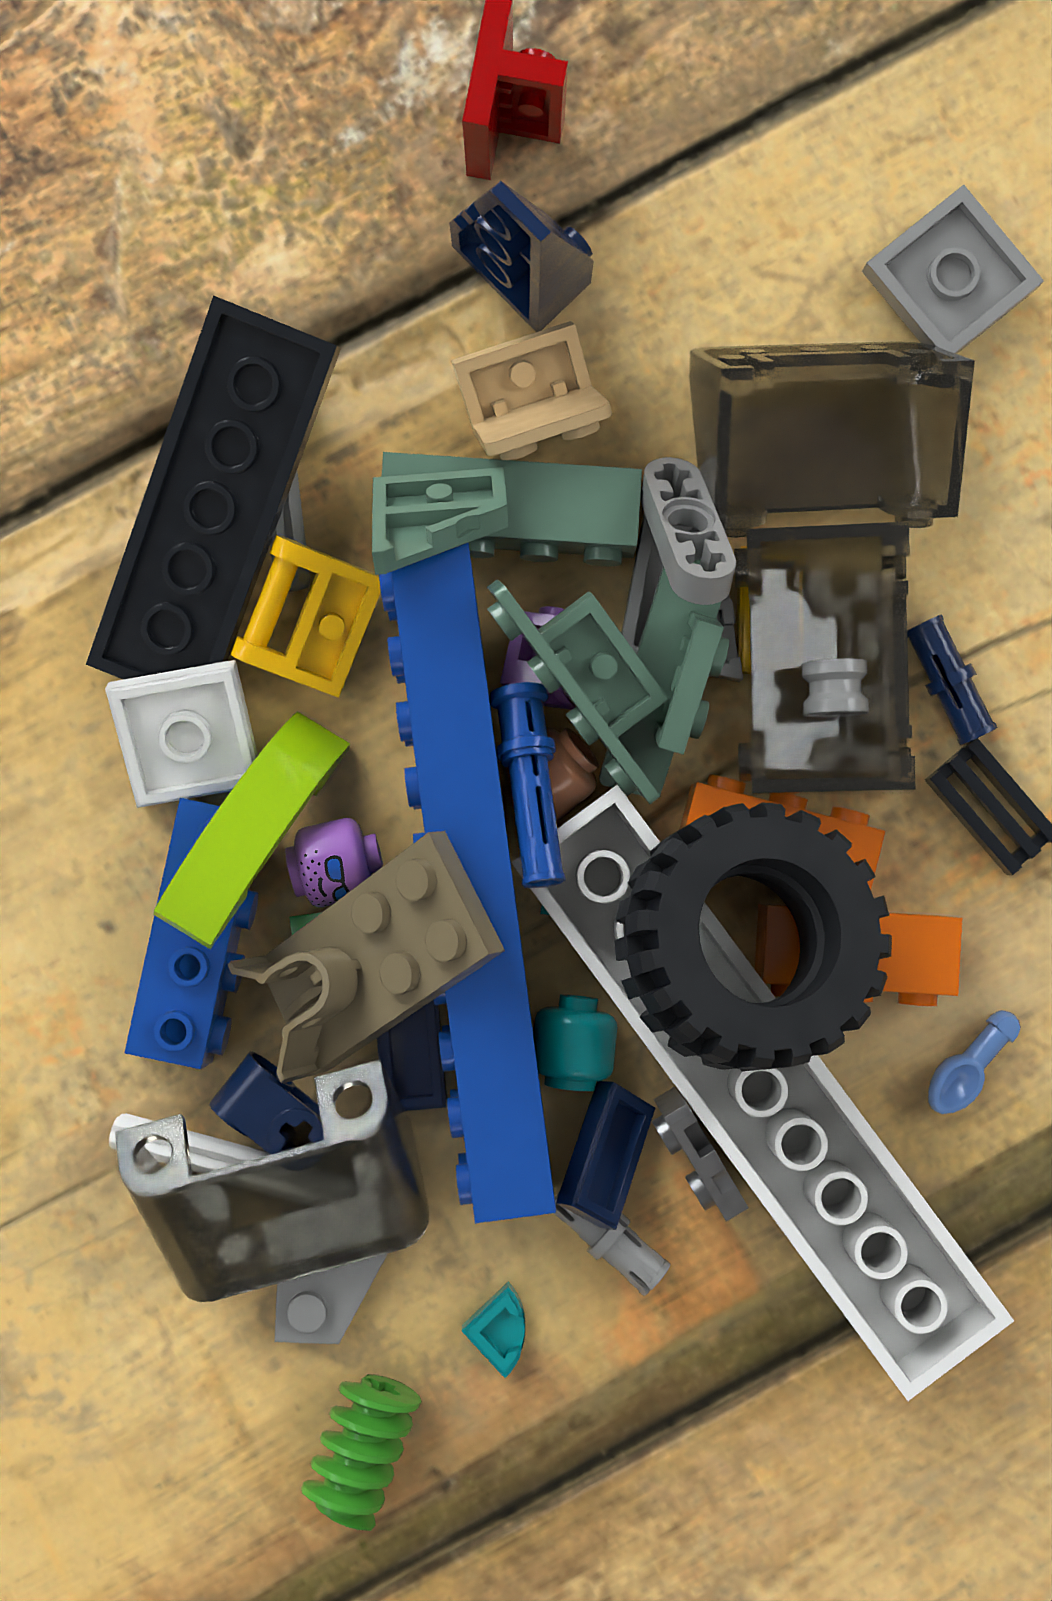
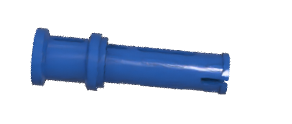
(526, 753)

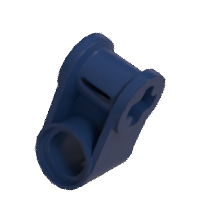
(263, 1107)

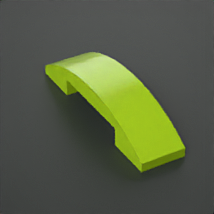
(249, 828)

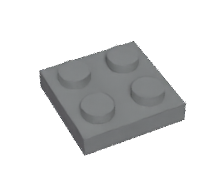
(952, 273)

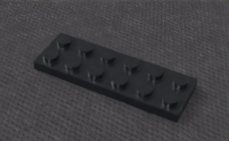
(214, 494)

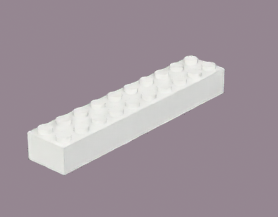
(790, 1133)

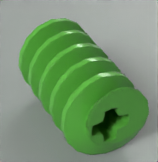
(362, 1450)

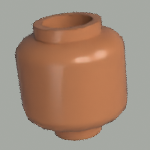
(569, 771)

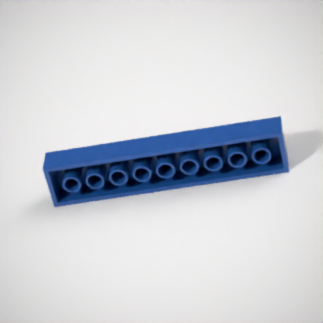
(460, 793)

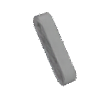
(695, 583)

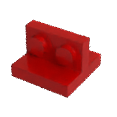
(509, 92)

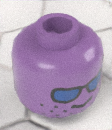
(331, 860)

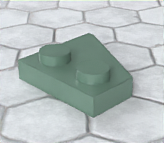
(434, 513)

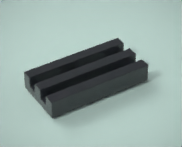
(1027, 846)

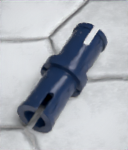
(950, 680)

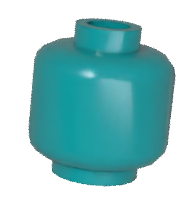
(574, 1043)

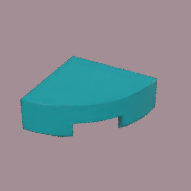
(499, 1329)

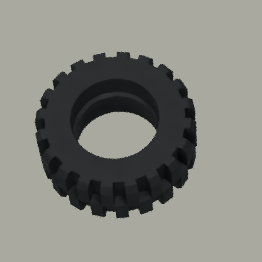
(834, 925)

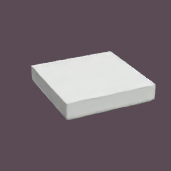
(183, 732)

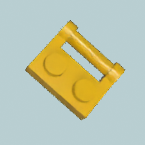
(328, 624)

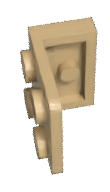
(530, 392)

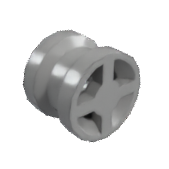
(835, 687)

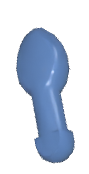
(962, 1076)

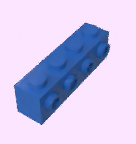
(182, 981)

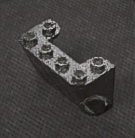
(287, 1210)

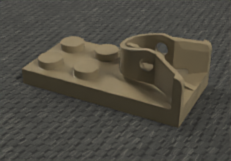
(375, 957)

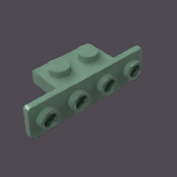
(680, 651)
(596, 671)

